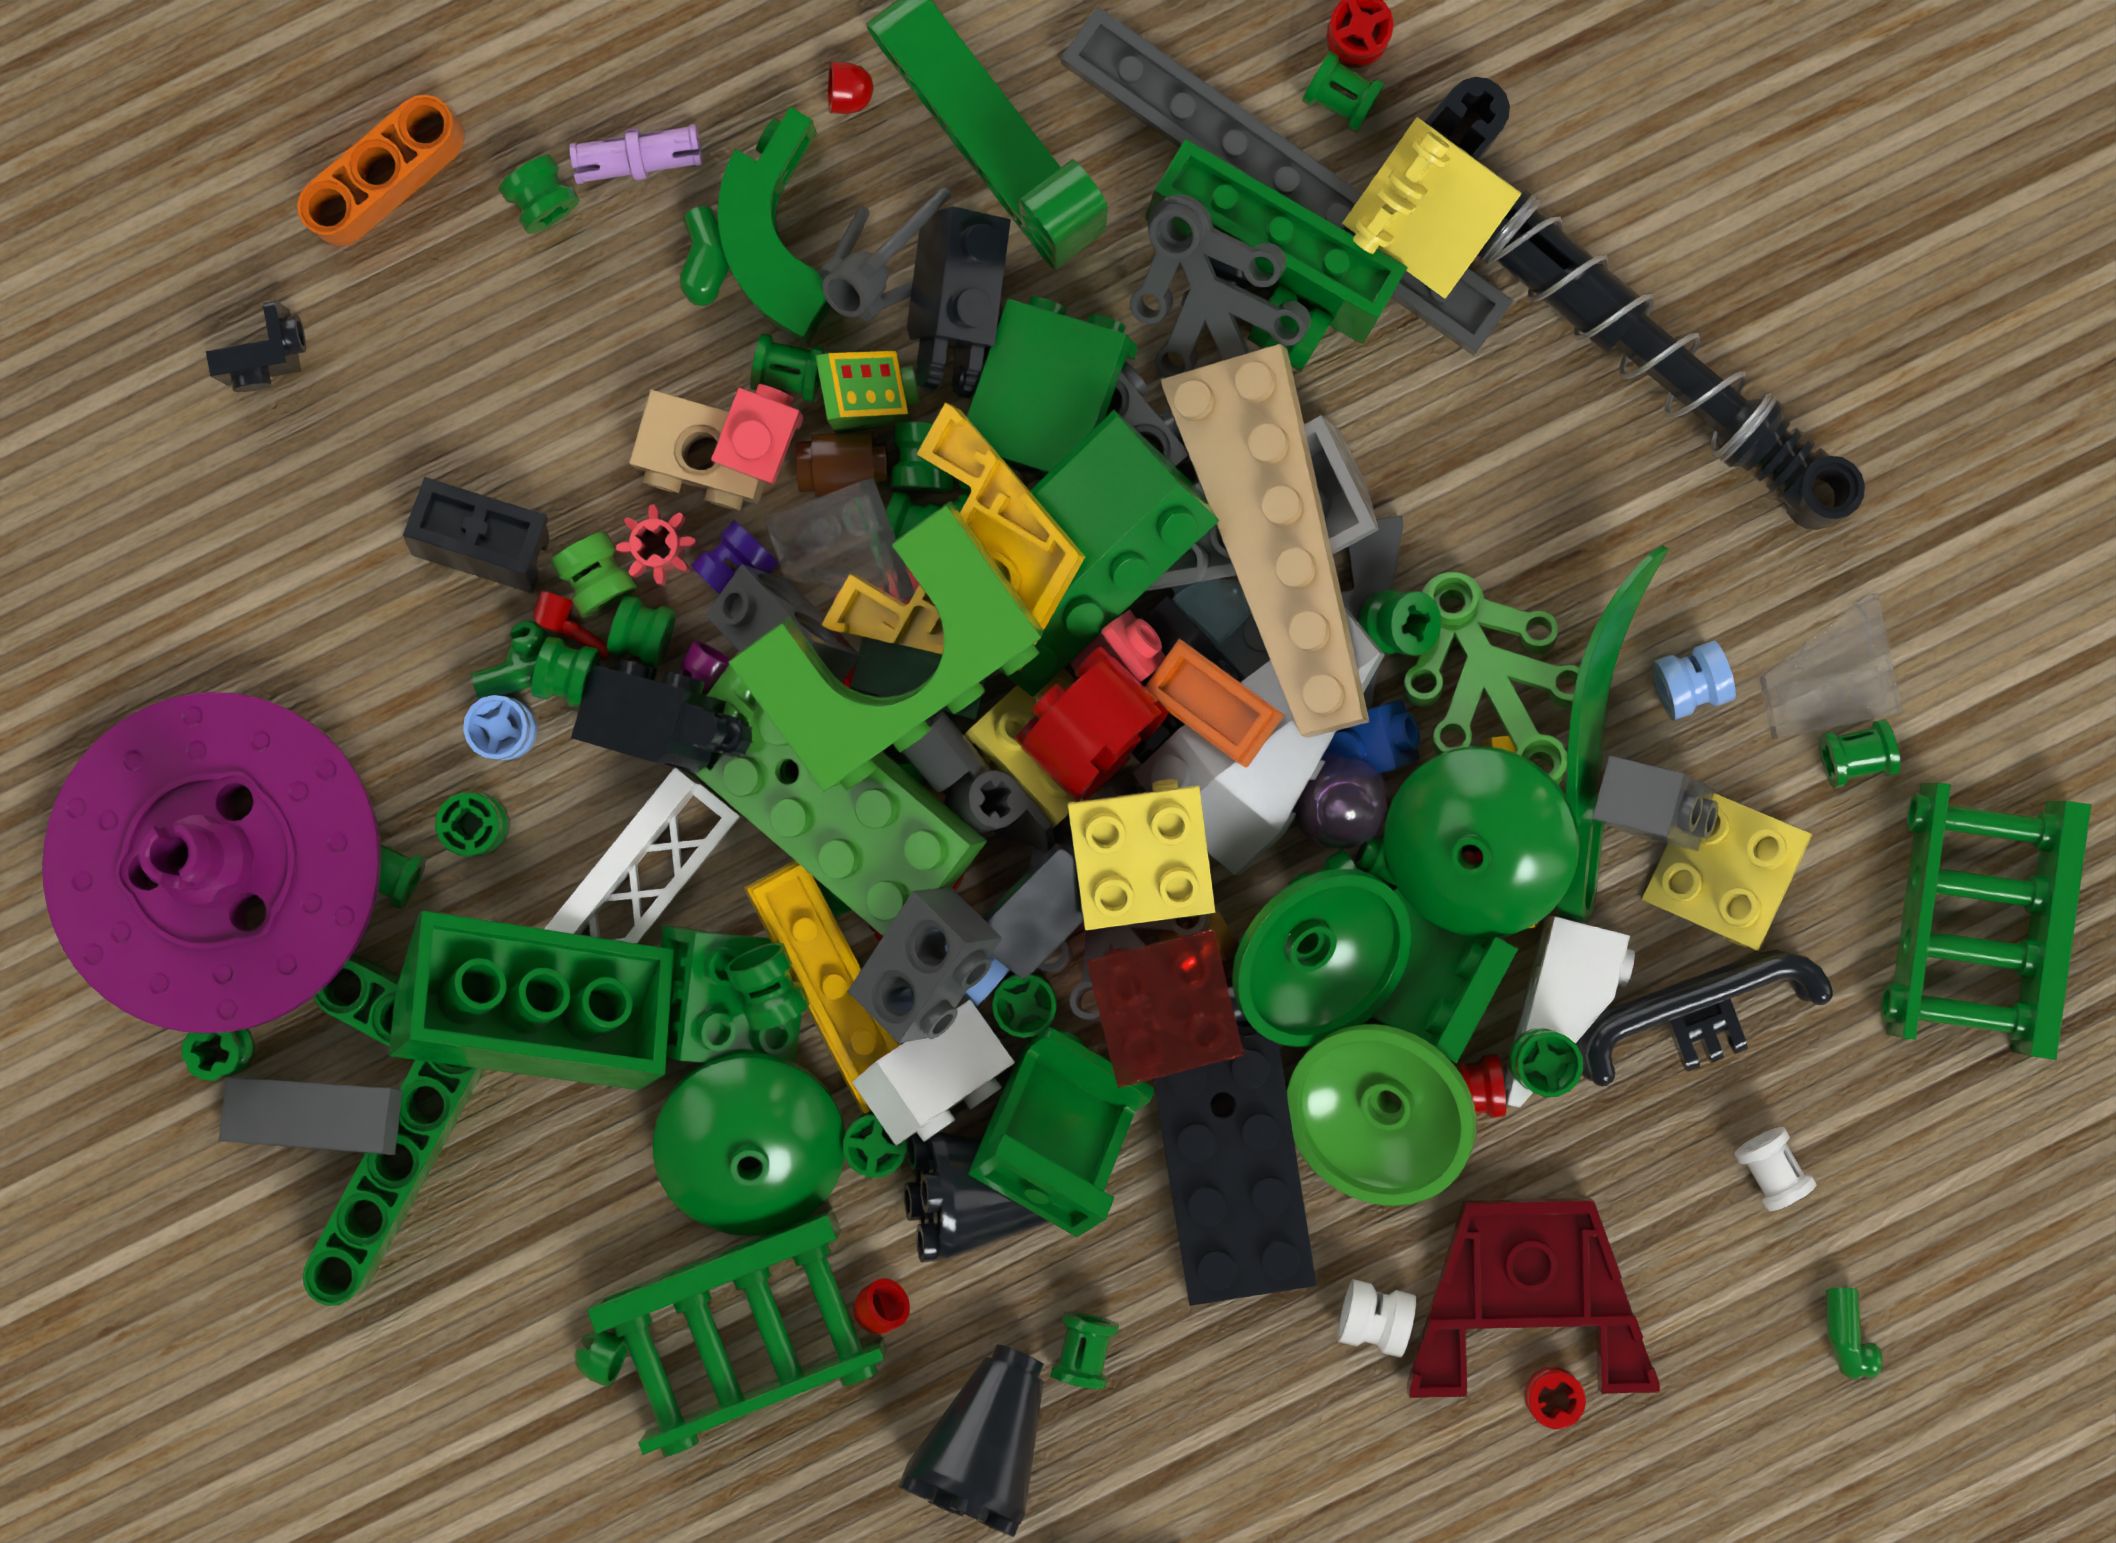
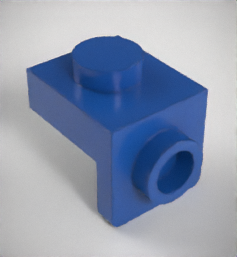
(1384, 742)

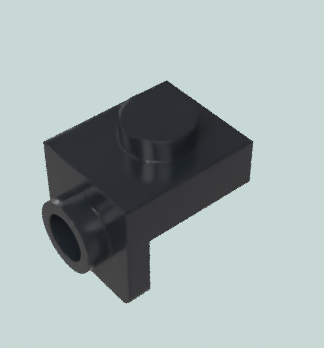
(252, 364)

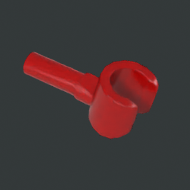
(553, 614)

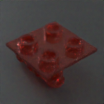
(1165, 1007)

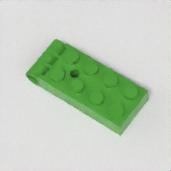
(859, 842)

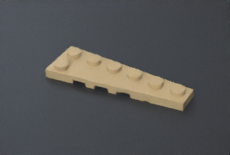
(1261, 483)

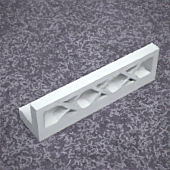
(629, 849)

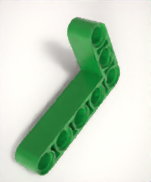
(1050, 204)
(373, 1177)

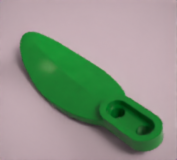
(1588, 732)

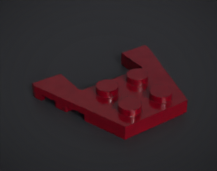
(1529, 1269)

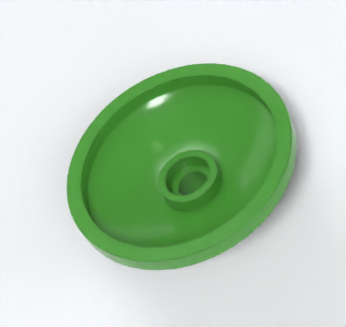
(1363, 1139)

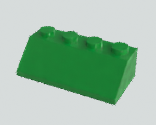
(1129, 520)
(533, 1002)

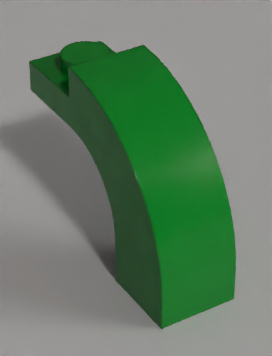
(748, 200)

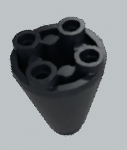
(954, 1208)
(983, 1444)

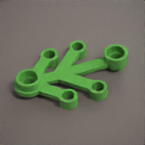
(1491, 670)

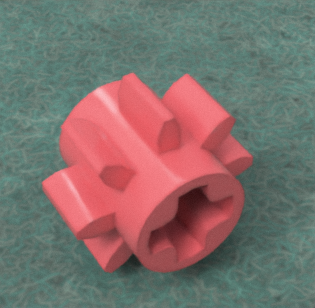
(639, 549)

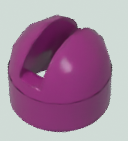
(704, 664)

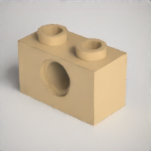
(663, 445)

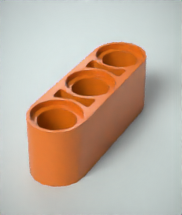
(349, 179)

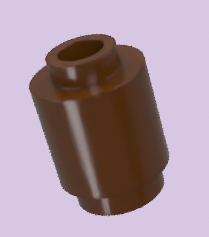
(839, 461)

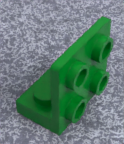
(1445, 984)
(705, 1008)

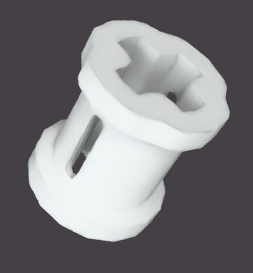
(1775, 1169)

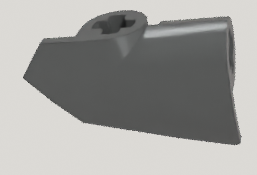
(973, 790)

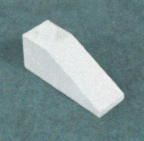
(1570, 983)

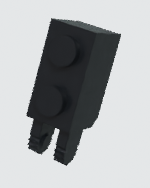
(957, 294)
(655, 719)

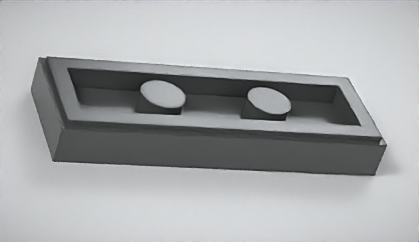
(310, 1115)

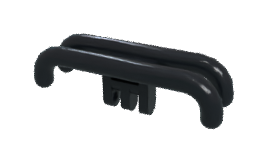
(1698, 1010)

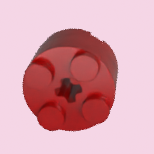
(1092, 726)

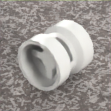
(1377, 1318)

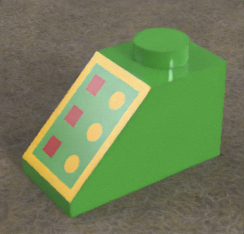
(866, 390)

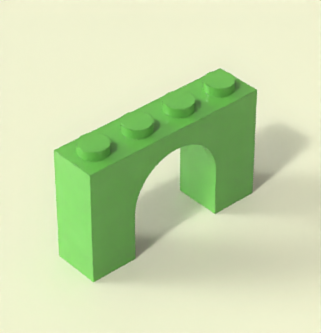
(841, 729)

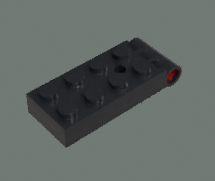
(1235, 1175)

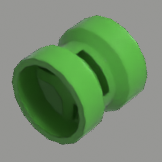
(593, 574)

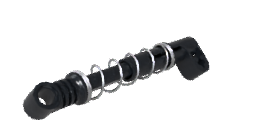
(1612, 315)

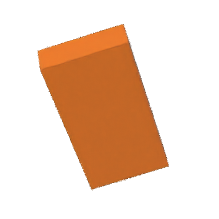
(1214, 703)

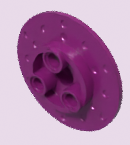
(169, 785)

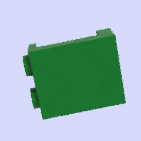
(1047, 382)
(1058, 1131)

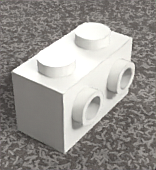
(927, 1077)

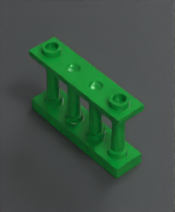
(2039, 959)
(689, 1293)

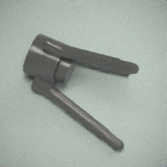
(857, 281)

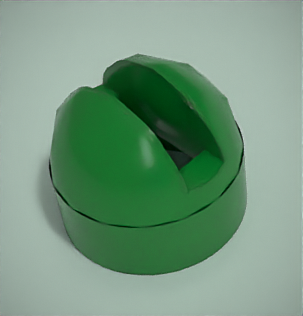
(602, 1357)

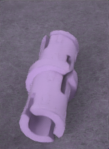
(636, 154)

